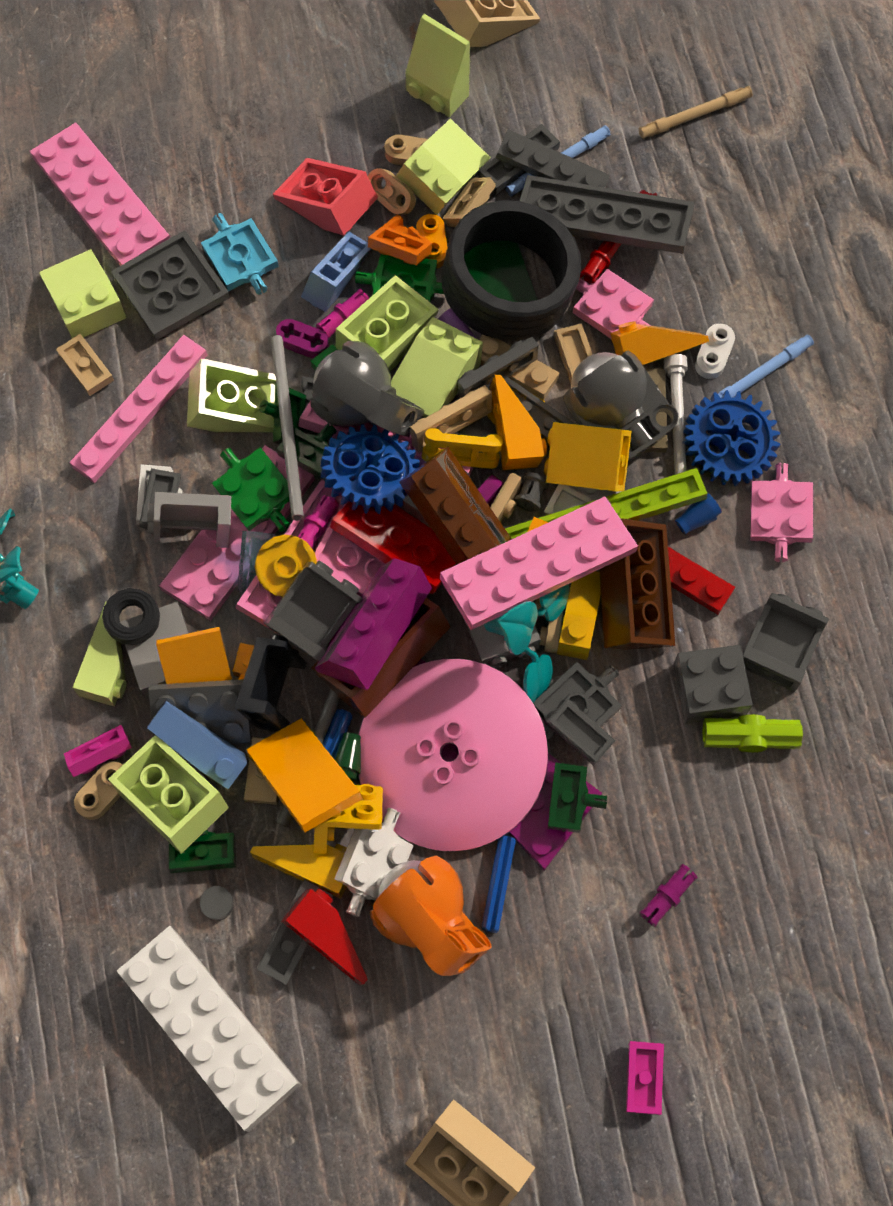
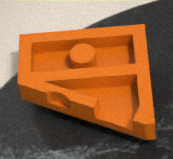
(400, 242)

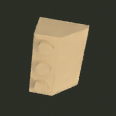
(469, 1161)

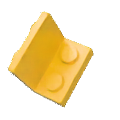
(361, 815)

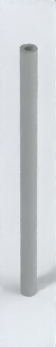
(287, 428)

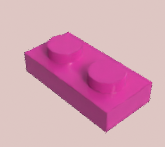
(96, 751)
(644, 1078)

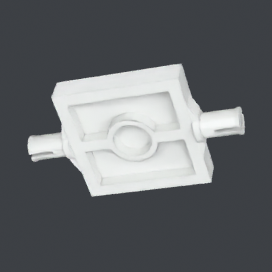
(369, 859)

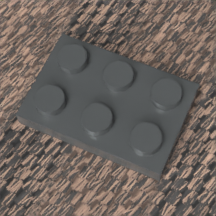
(207, 703)

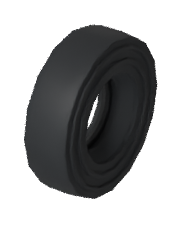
(124, 599)

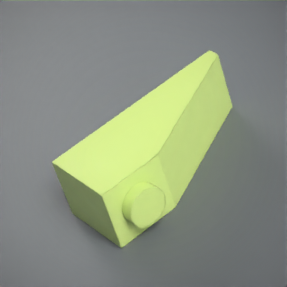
(102, 669)

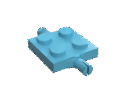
(239, 254)

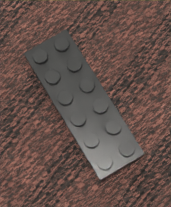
(613, 213)

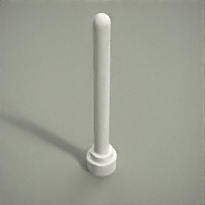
(675, 367)

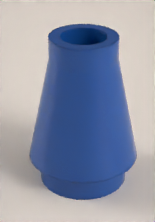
(698, 515)

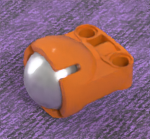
(423, 910)

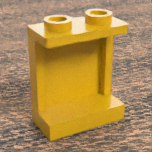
(587, 456)

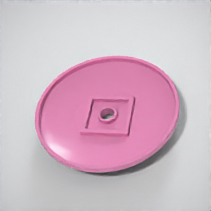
(497, 765)

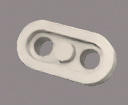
(716, 349)

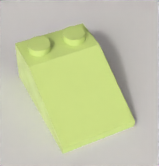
(439, 67)
(442, 166)
(83, 294)
(388, 321)
(435, 365)
(229, 398)

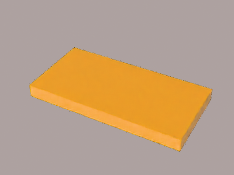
(304, 775)

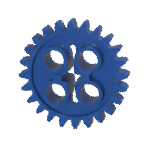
(373, 462)
(729, 462)

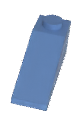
(335, 271)
(198, 745)

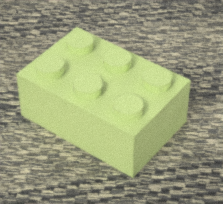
(168, 793)

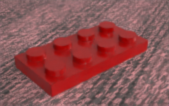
(394, 536)

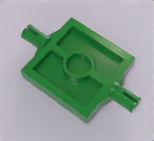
(420, 277)
(255, 489)

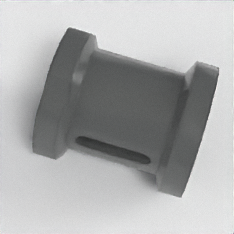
(531, 492)

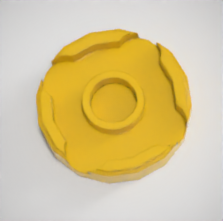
(281, 562)

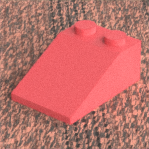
(327, 194)

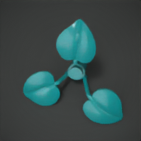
(14, 585)
(517, 632)

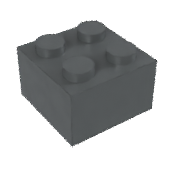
(712, 683)

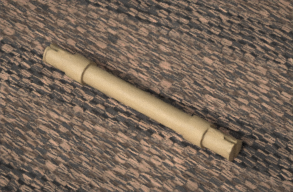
(726, 100)

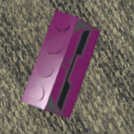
(376, 624)

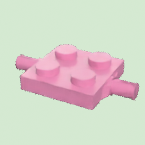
(611, 303)
(781, 512)

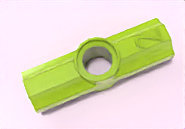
(752, 733)

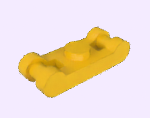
(464, 448)

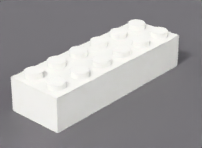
(209, 1029)

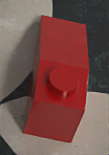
(322, 928)

